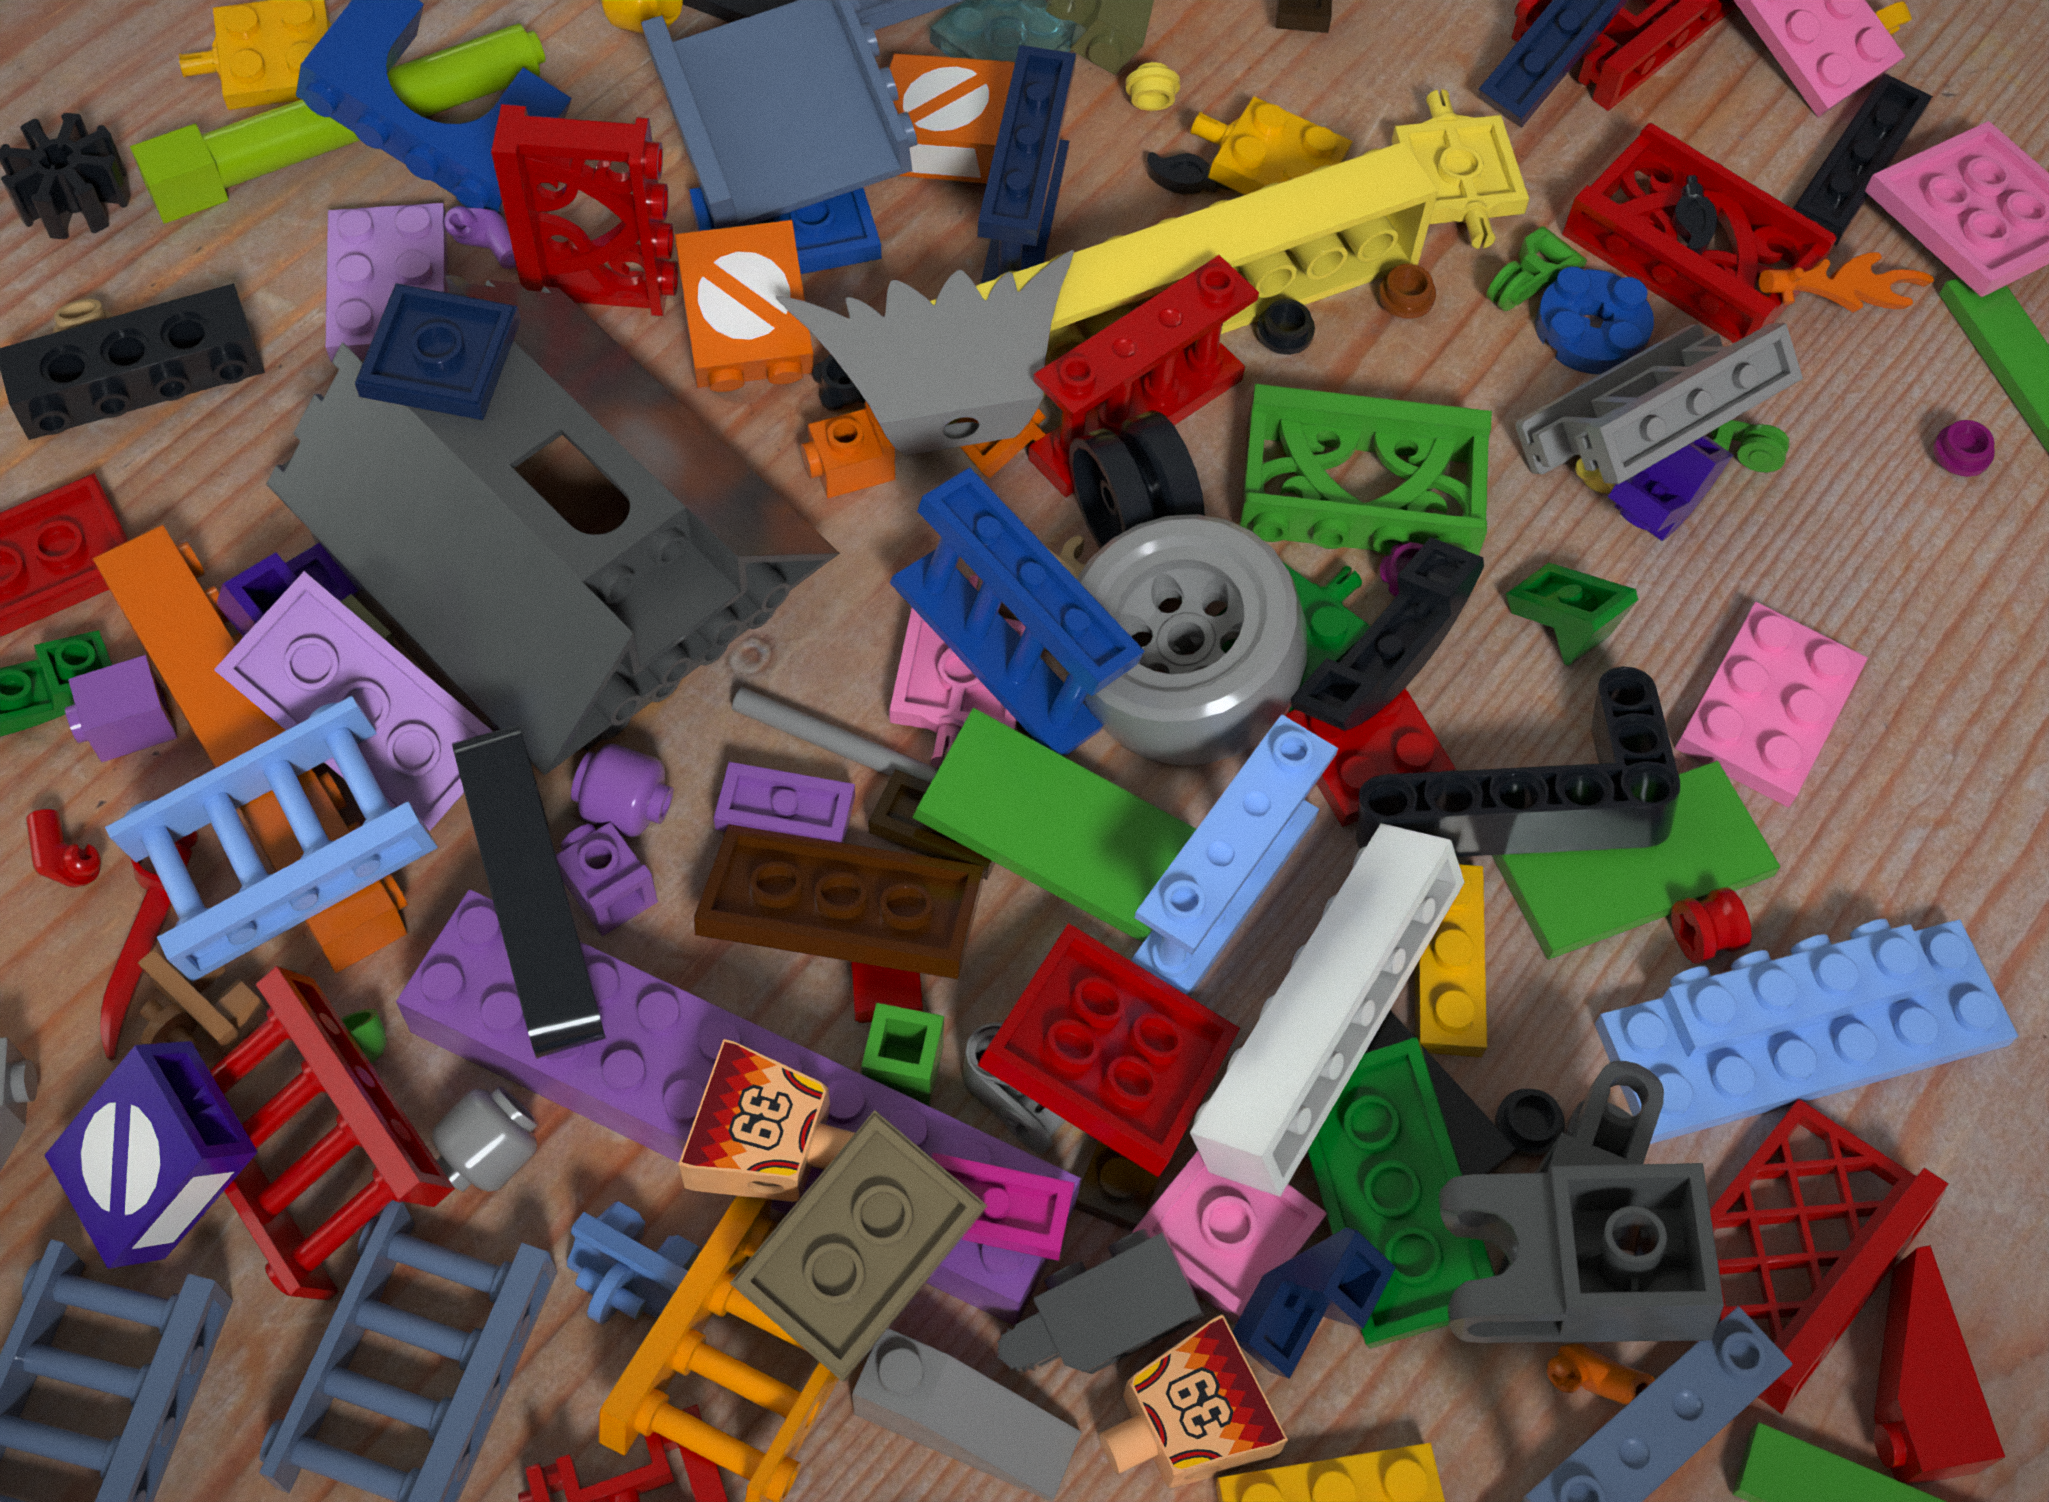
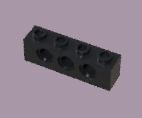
(129, 361)

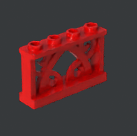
(554, 151)
(1754, 221)

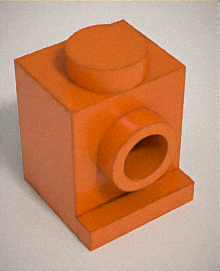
(849, 453)

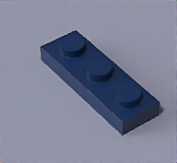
(1546, 55)

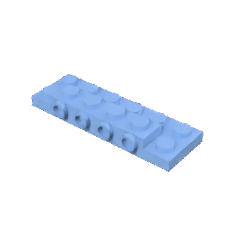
(1808, 1023)

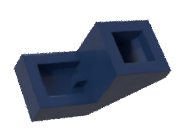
(1330, 1280)

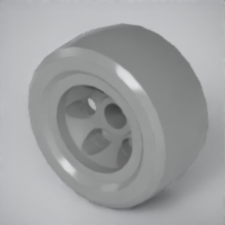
(1208, 700)

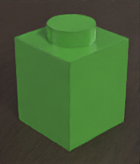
(904, 1050)

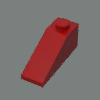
(1927, 1393)

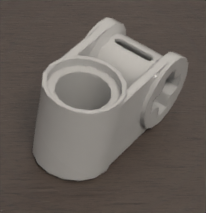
(1022, 1116)

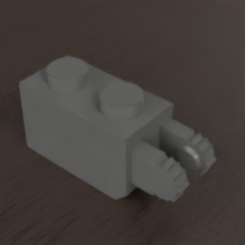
(1107, 1310)

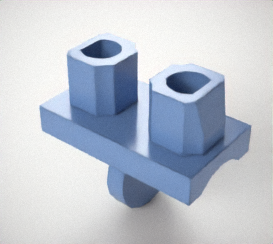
(620, 1269)

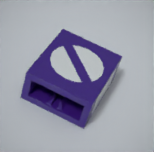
(150, 1153)

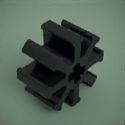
(64, 175)

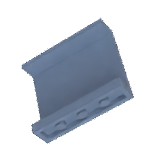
(782, 108)

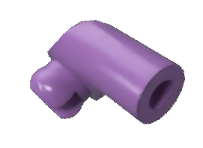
(481, 229)

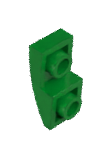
(40, 688)

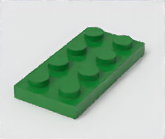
(1382, 1174)

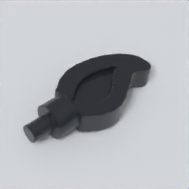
(1182, 173)
(1695, 216)

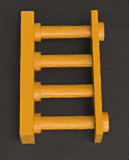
(678, 1345)

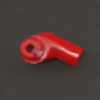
(54, 857)

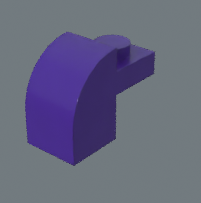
(1672, 488)
(256, 589)

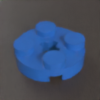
(1598, 293)

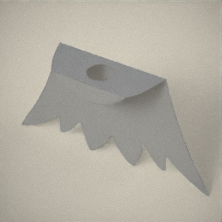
(945, 358)

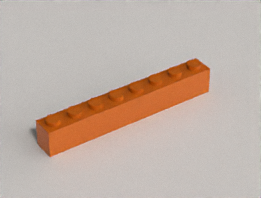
(186, 642)

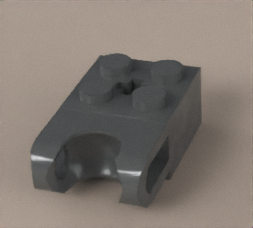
(1603, 1132)
(1568, 1257)

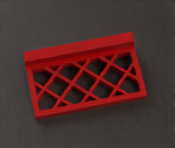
(1855, 1271)

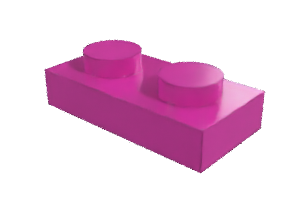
(1023, 1209)

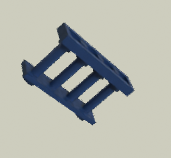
(1027, 162)

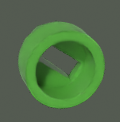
(367, 1031)

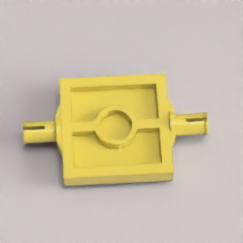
(1469, 165)

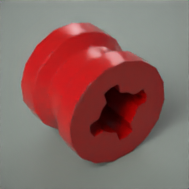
(1711, 925)

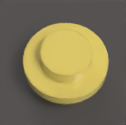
(1152, 86)

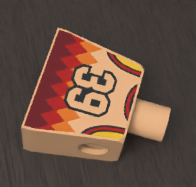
(759, 1129)
(1196, 1412)

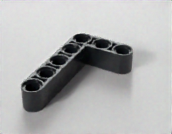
(1544, 809)
(528, 892)

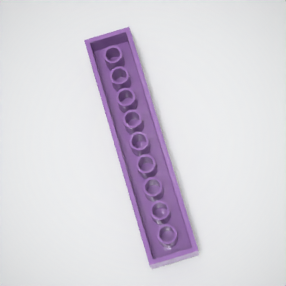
(657, 1067)

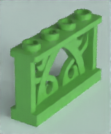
(1330, 515)

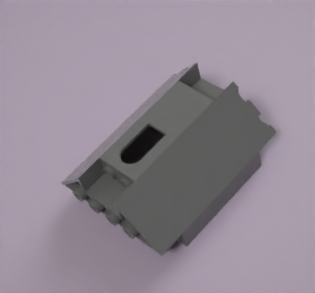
(494, 583)

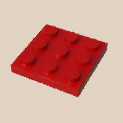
(1110, 1049)

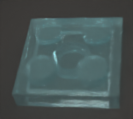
(997, 29)

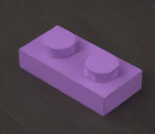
(784, 803)

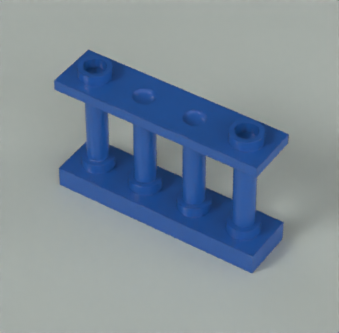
(1037, 591)

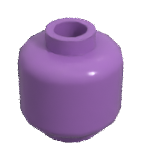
(621, 789)

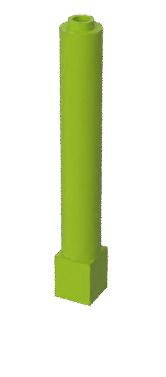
(193, 169)

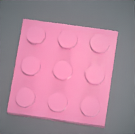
(1973, 206)

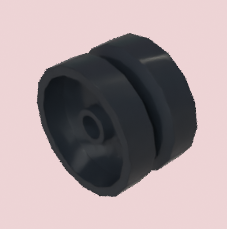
(1133, 476)

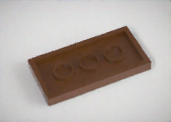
(840, 901)

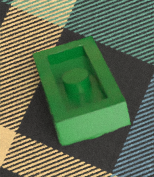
(1575, 604)

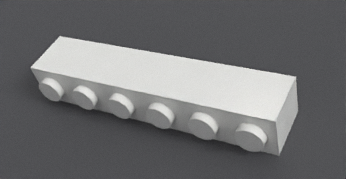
(1327, 1009)

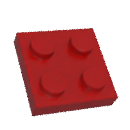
(1387, 743)

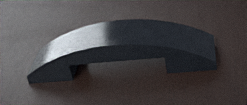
(1398, 643)

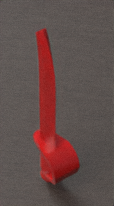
(139, 943)

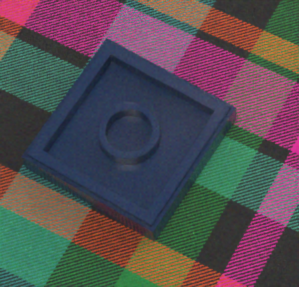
(438, 351)

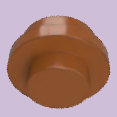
(1407, 291)

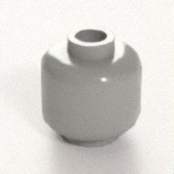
(485, 1139)

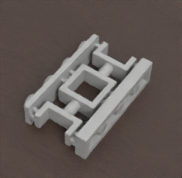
(1659, 401)

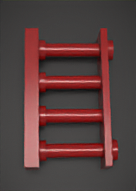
(1151, 359)
(366, 1119)

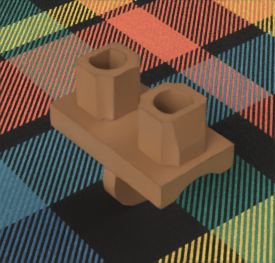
(221, 1021)

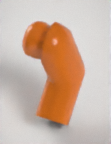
(1582, 1366)

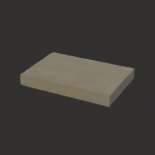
(859, 1245)

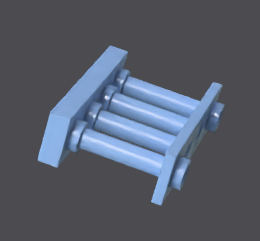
(1232, 856)
(280, 900)

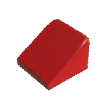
(883, 986)

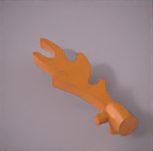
(1846, 285)

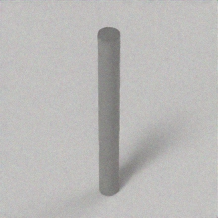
(828, 736)

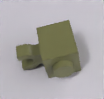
(1105, 29)

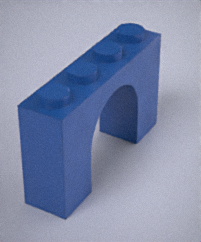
(350, 84)

